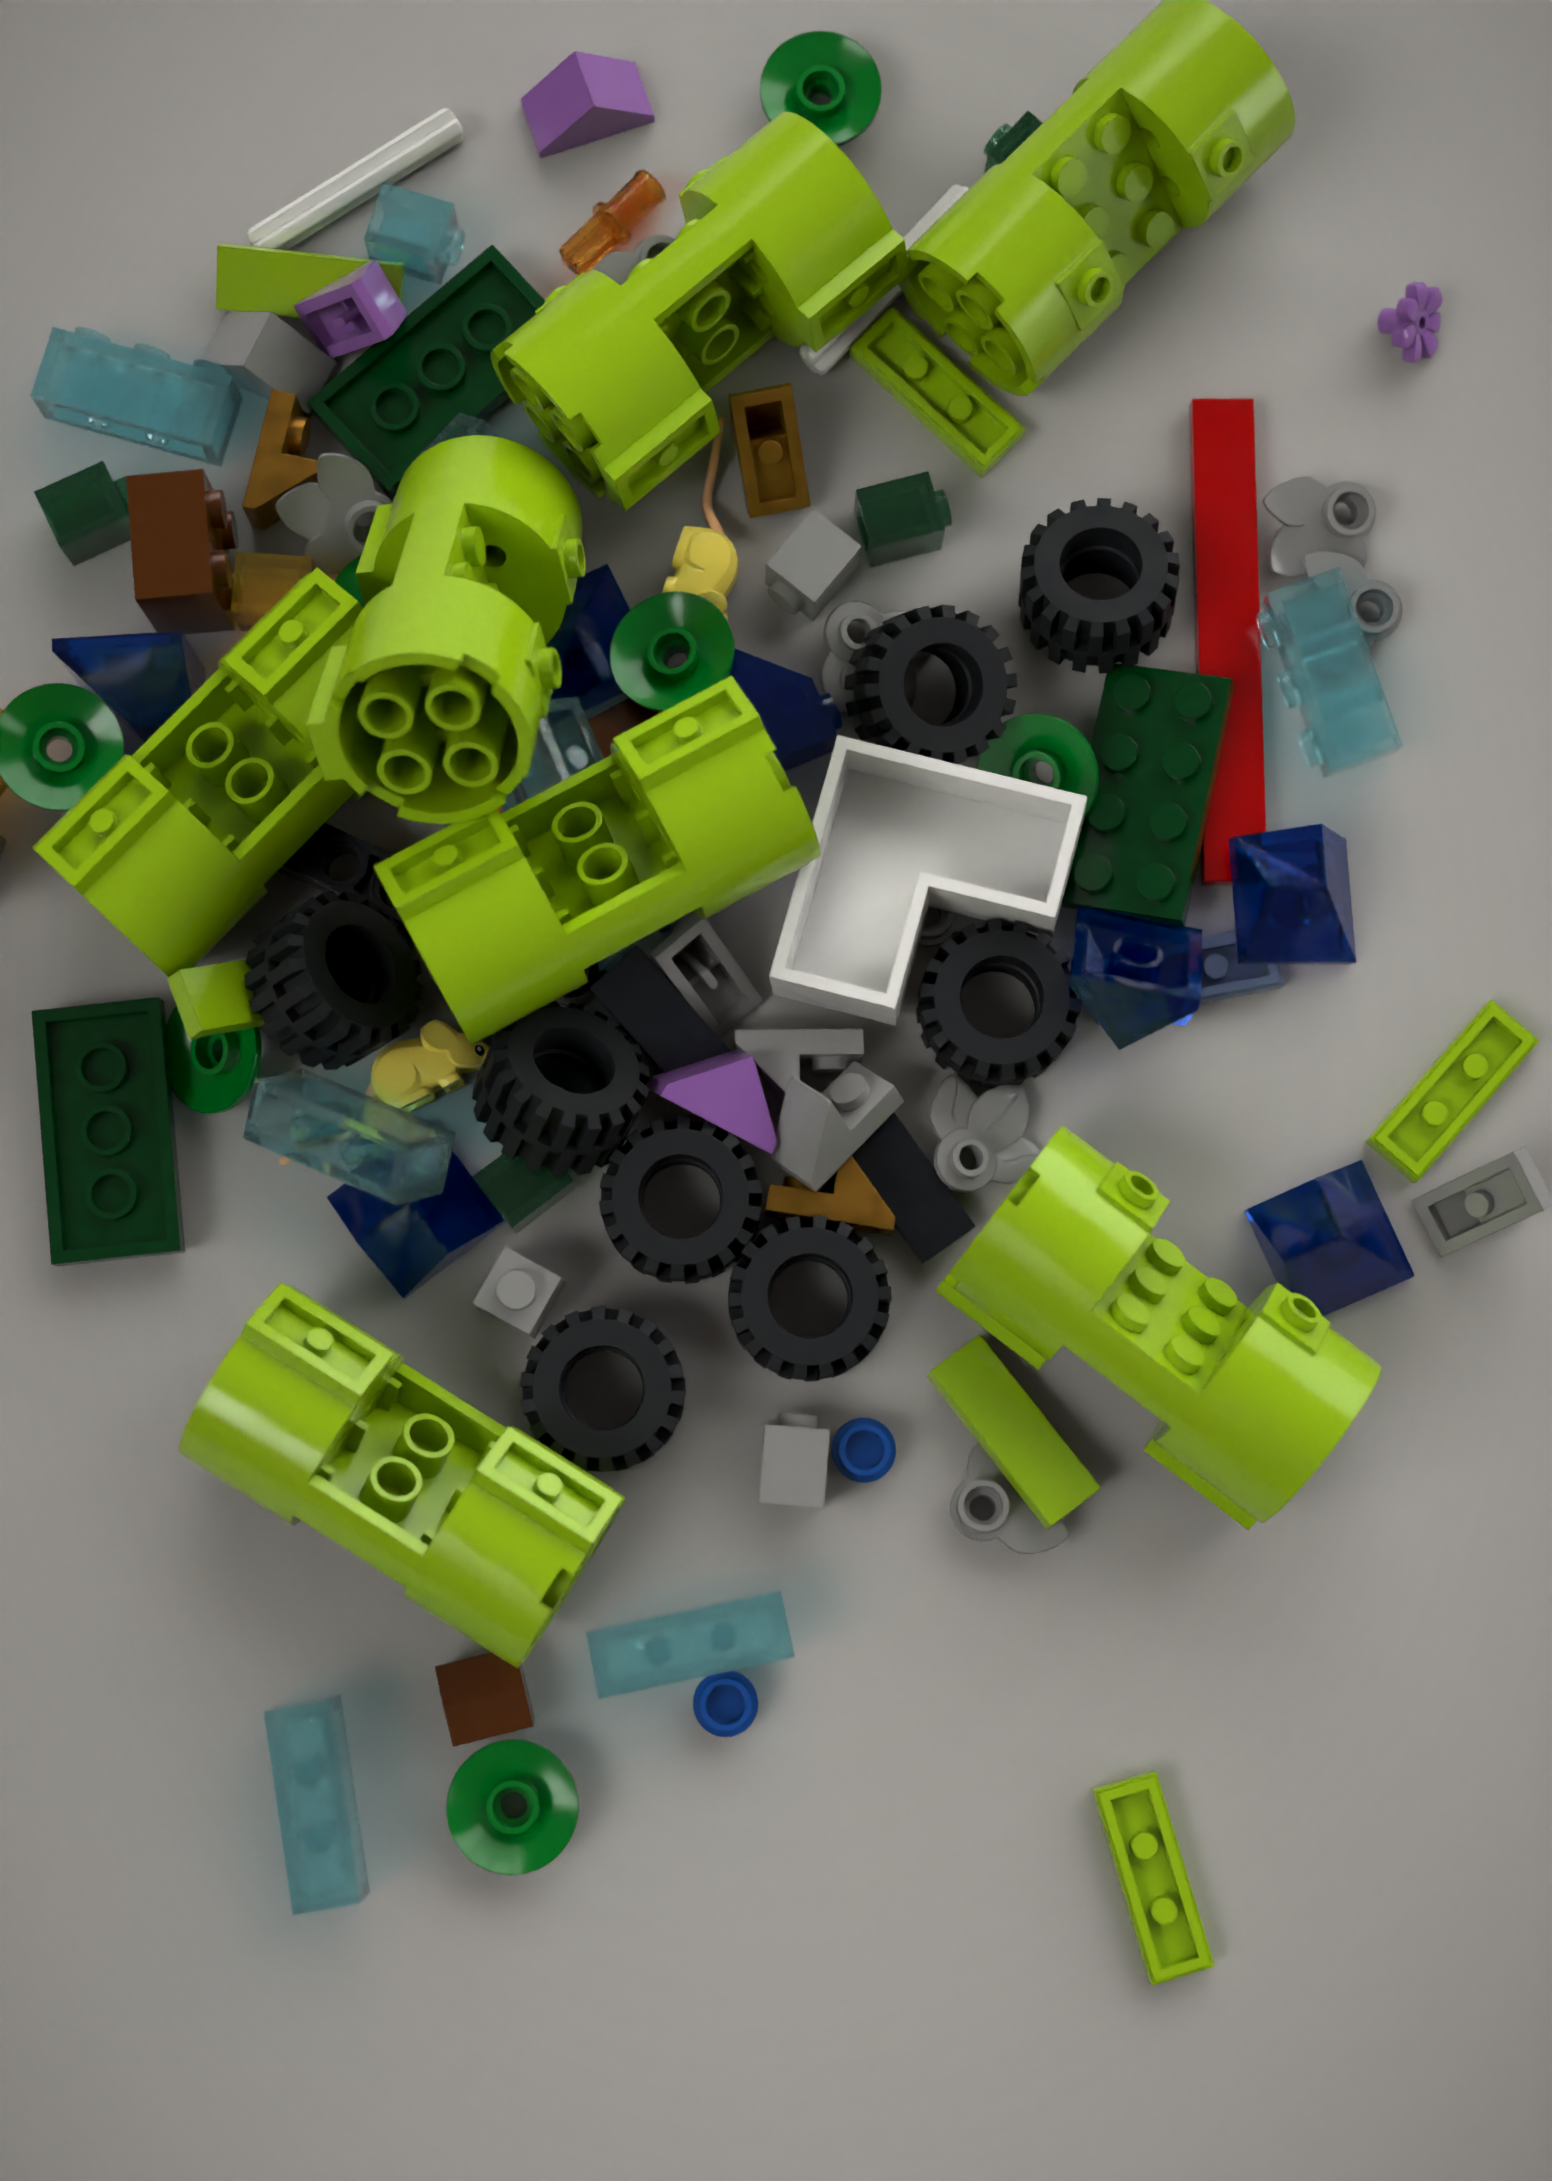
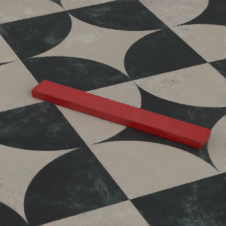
(1226, 615)

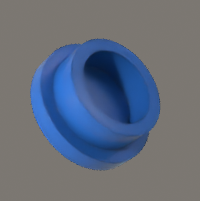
(863, 1450)
(725, 1703)

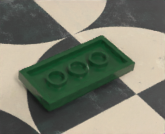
(429, 370)
(1157, 773)
(108, 1132)

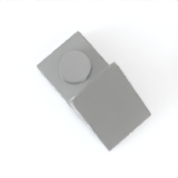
(783, 1050)
(826, 1129)
(1483, 1201)

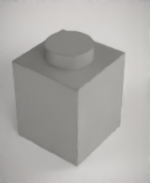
(811, 566)
(519, 1292)
(794, 1462)

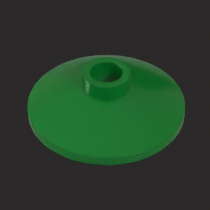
(828, 66)
(658, 630)
(52, 714)
(1045, 739)
(212, 1070)
(503, 1841)

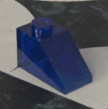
(790, 709)

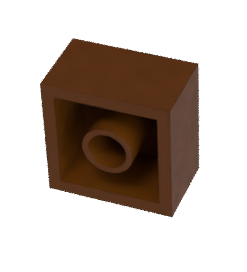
(181, 551)

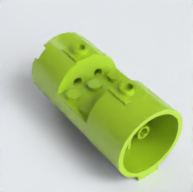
(1098, 191)
(770, 247)
(451, 652)
(218, 794)
(661, 828)
(1239, 1390)
(399, 1472)

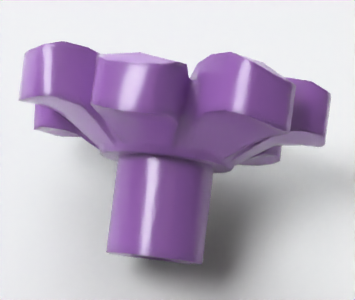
(1414, 322)

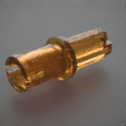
(612, 222)

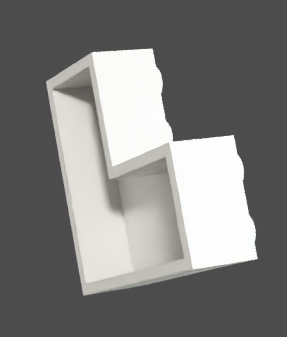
(908, 838)

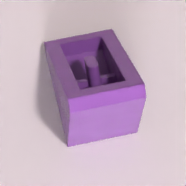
(585, 102)
(353, 311)
(724, 1093)

